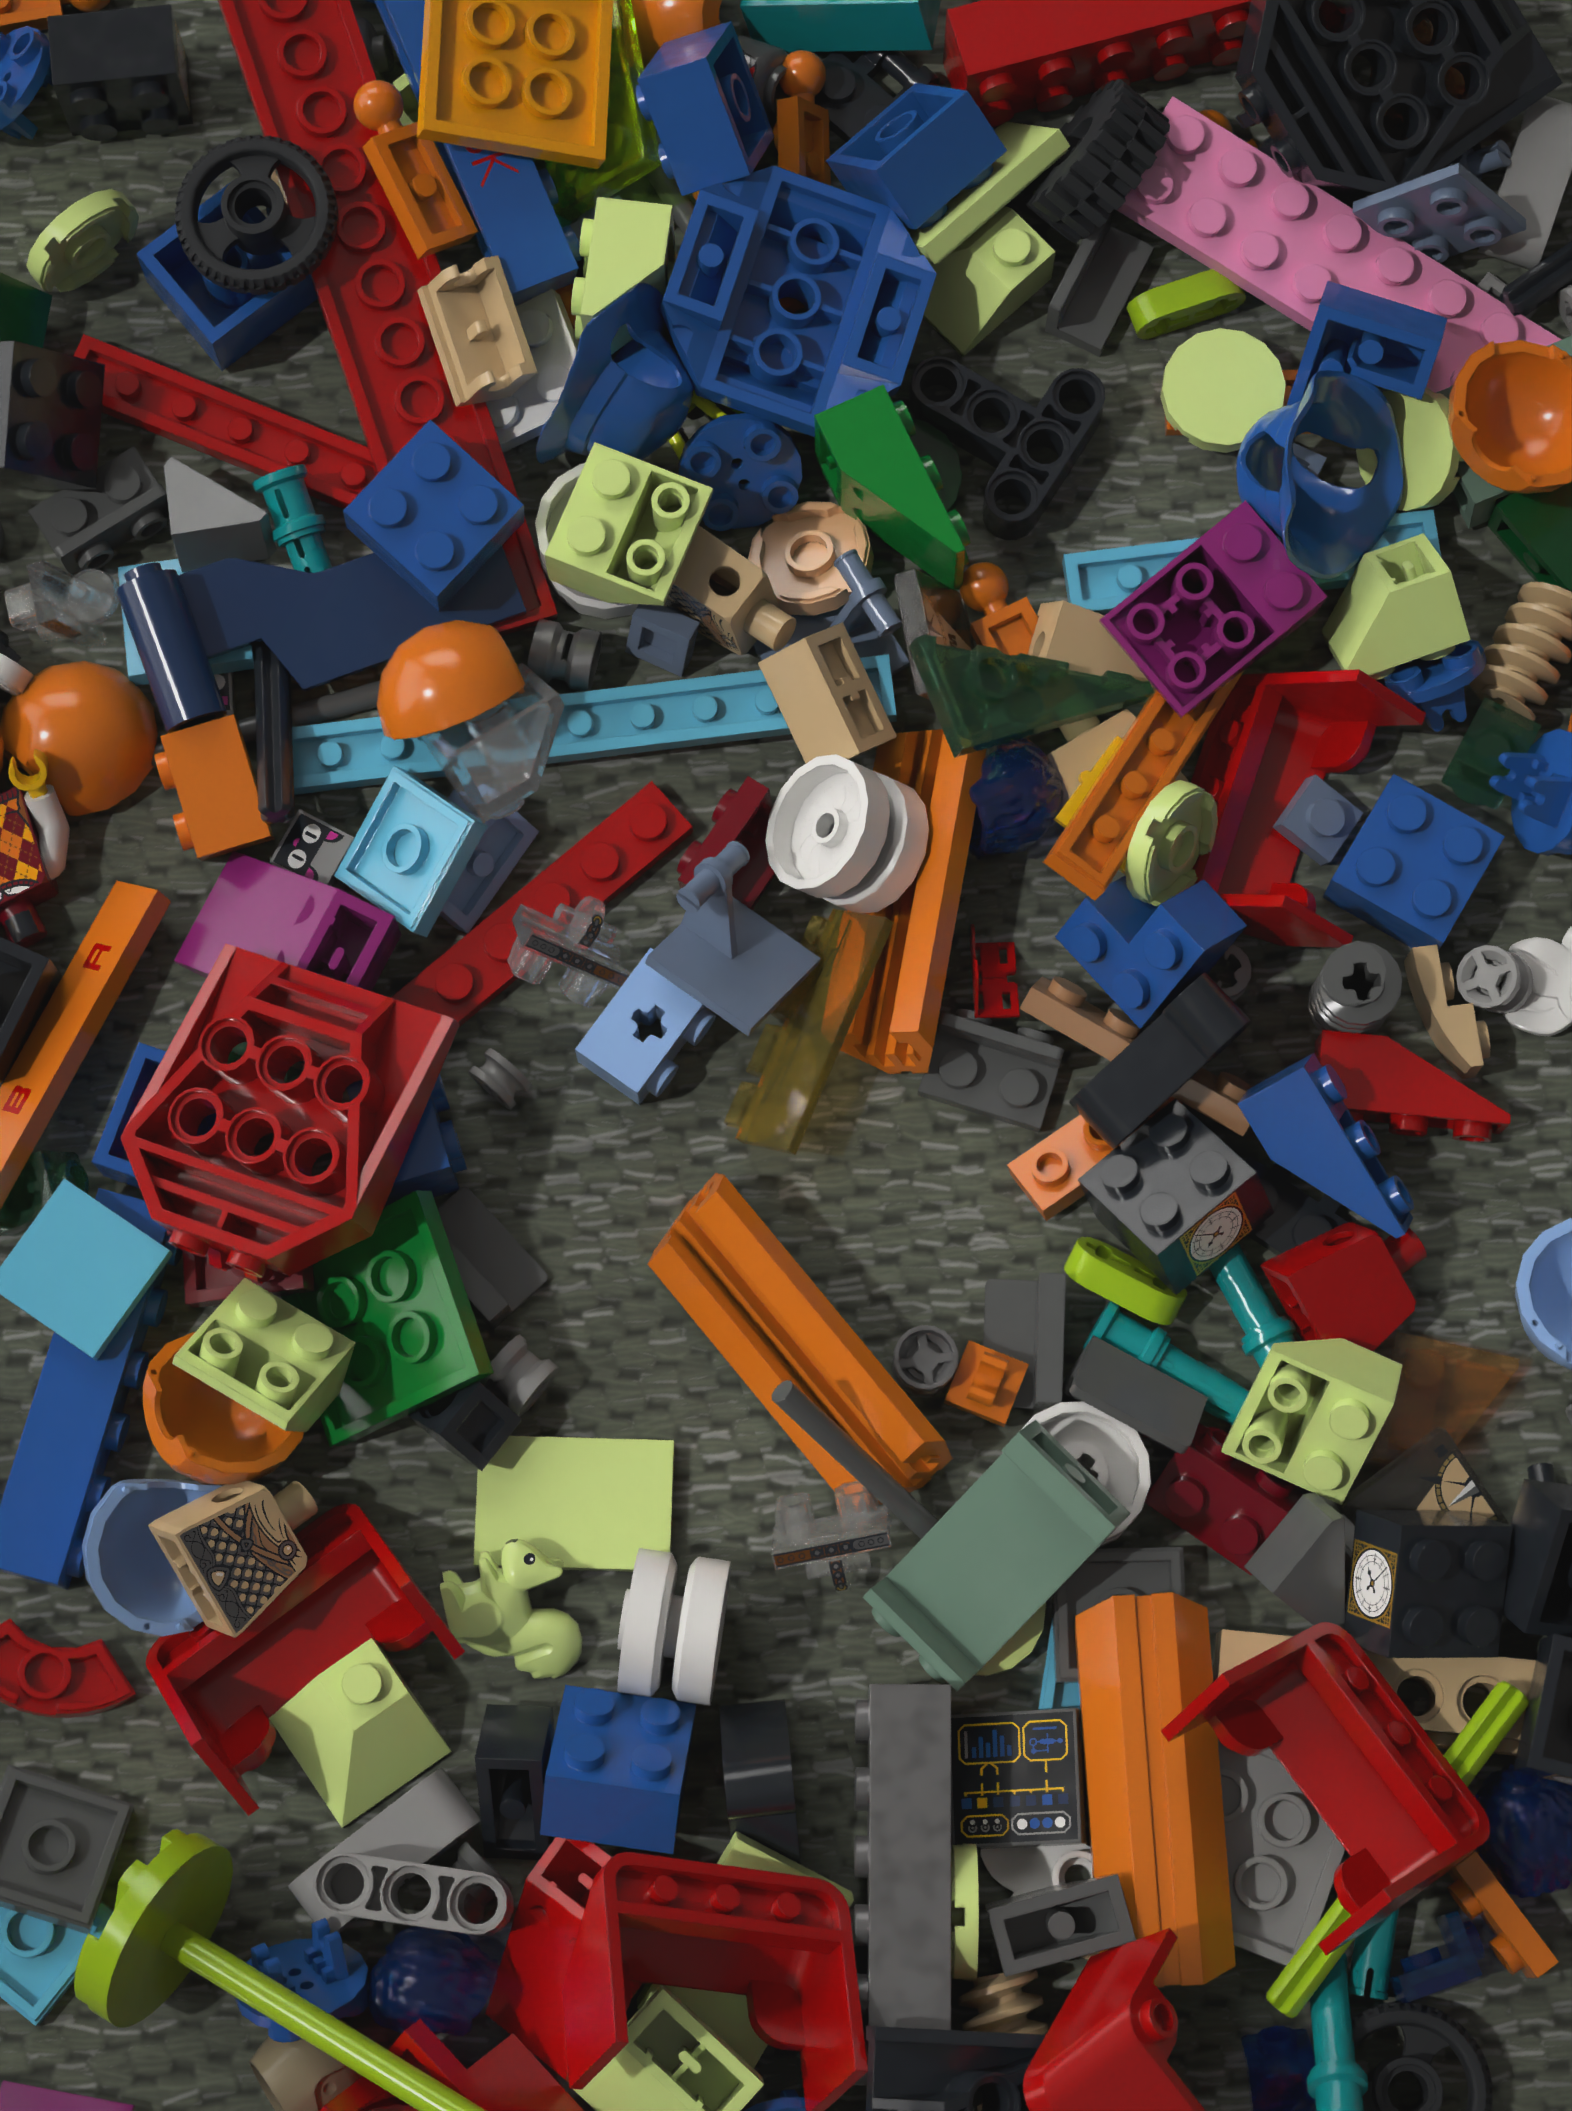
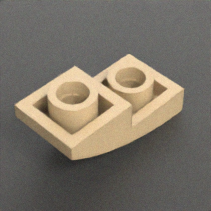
(1451, 1028)

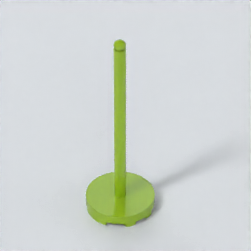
(164, 1931)

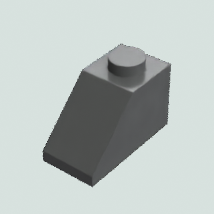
(1059, 1923)

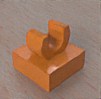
(986, 1383)

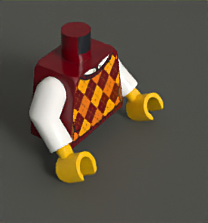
(31, 851)

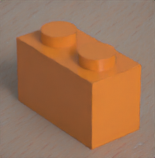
(214, 788)

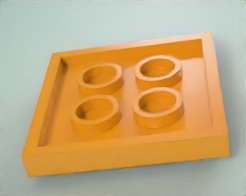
(518, 77)

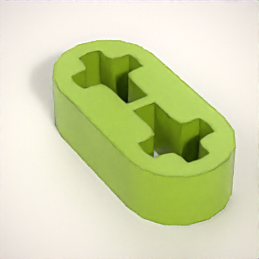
(1183, 303)
(1122, 1280)

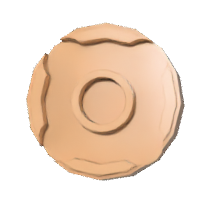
(801, 554)

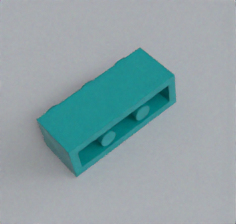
(843, 24)

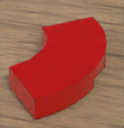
(59, 1679)

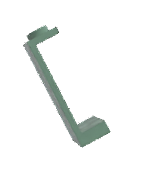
(996, 1556)

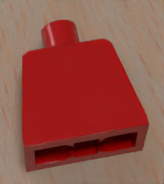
(1347, 1284)

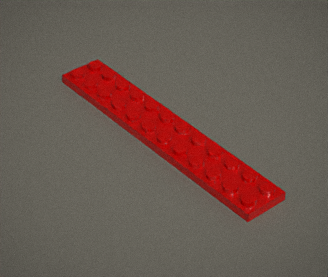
(302, 78)

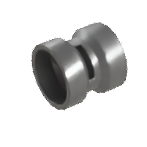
(550, 652)
(927, 1351)

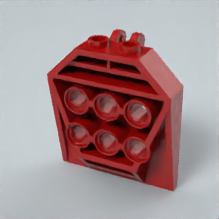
(268, 1207)

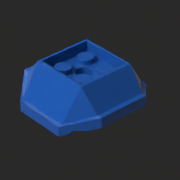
(804, 242)

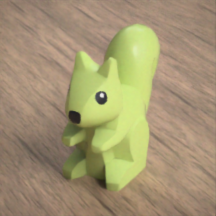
(498, 1616)

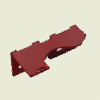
(993, 978)

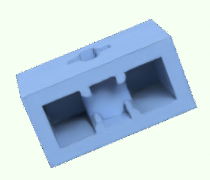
(613, 1042)

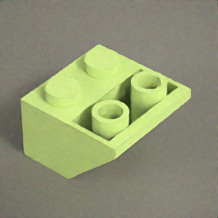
(621, 248)
(625, 529)
(1396, 610)
(268, 1357)
(1315, 1413)
(672, 2065)

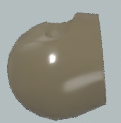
(299, 2075)

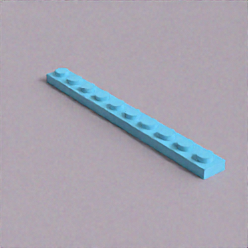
(590, 727)

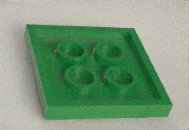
(406, 1315)

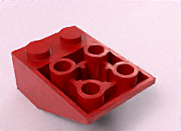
(539, 1948)

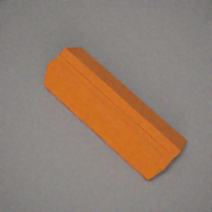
(905, 993)
(783, 1328)
(1151, 1799)

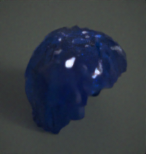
(1014, 799)
(1528, 1832)
(431, 1979)

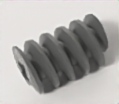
(1370, 974)

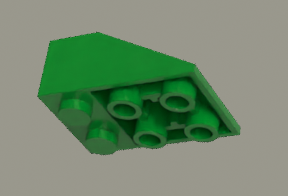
(886, 484)

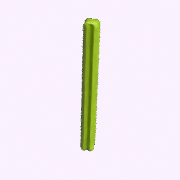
(1467, 1757)

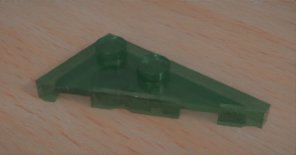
(999, 697)

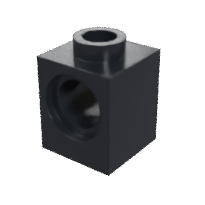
(469, 1423)

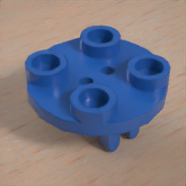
(23, 70)
(767, 461)
(1439, 682)
(1541, 793)
(317, 1970)

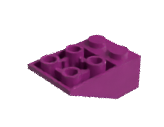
(1214, 610)
(290, 922)

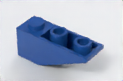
(1314, 1136)

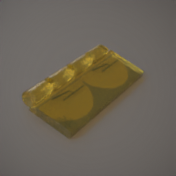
(817, 1017)

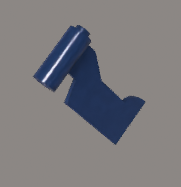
(312, 622)

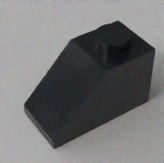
(511, 1779)

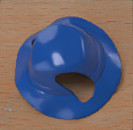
(625, 401)
(1323, 523)

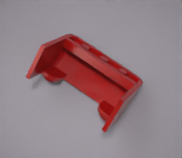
(1254, 761)
(343, 1597)
(1356, 1762)
(725, 1932)
(1112, 2039)

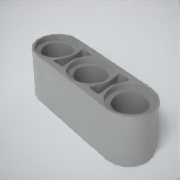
(1536, 180)
(410, 1829)
(381, 1888)

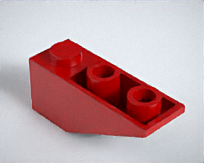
(1404, 1090)

